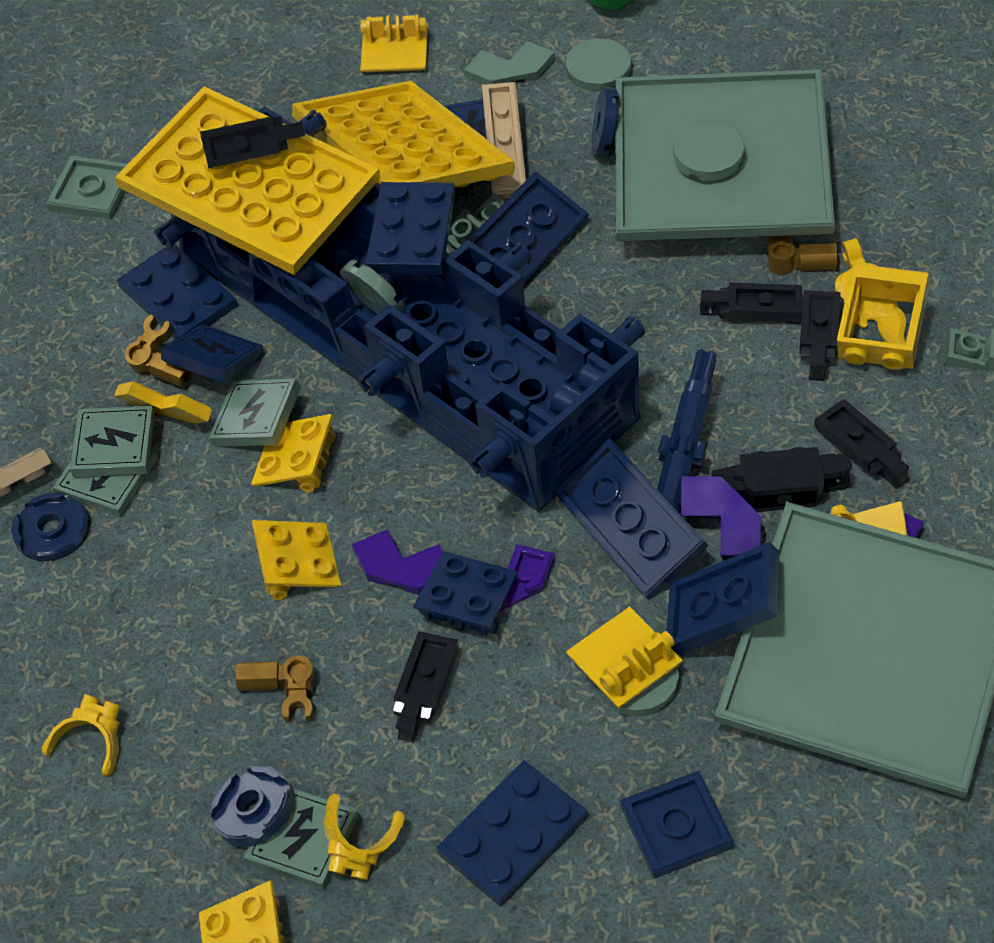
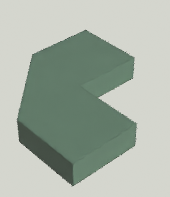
(526, 64)

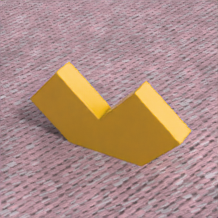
(173, 406)

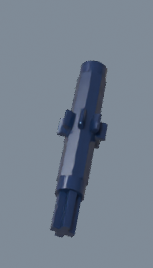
(684, 446)

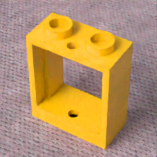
(890, 285)

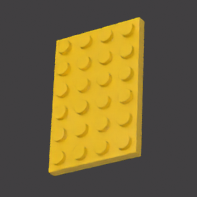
(407, 136)
(265, 205)

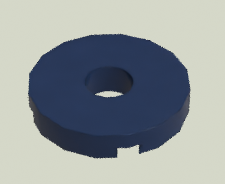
(604, 121)
(53, 544)
(264, 819)

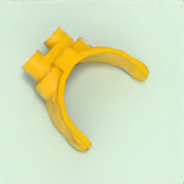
(91, 713)
(349, 857)

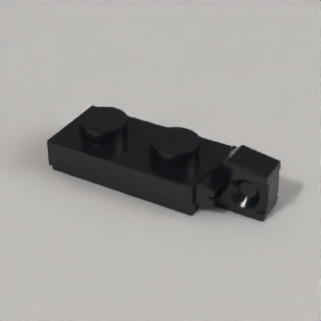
(248, 140)
(754, 302)
(819, 330)
(863, 442)
(423, 682)

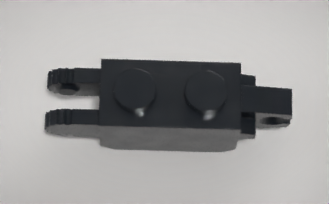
(785, 476)

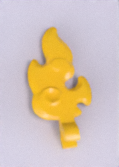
(885, 312)

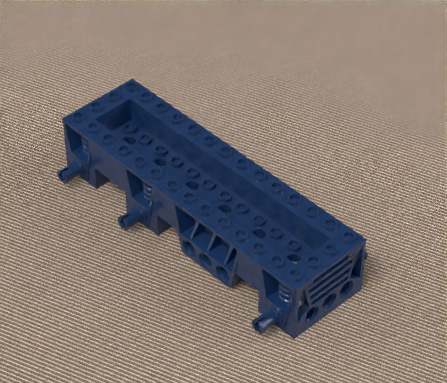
(423, 365)

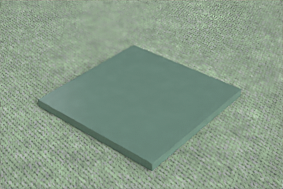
(778, 185)
(871, 652)

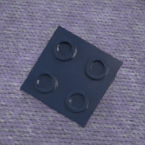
(465, 592)

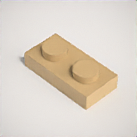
(27, 467)

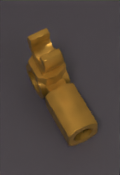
(808, 257)
(145, 354)
(294, 674)

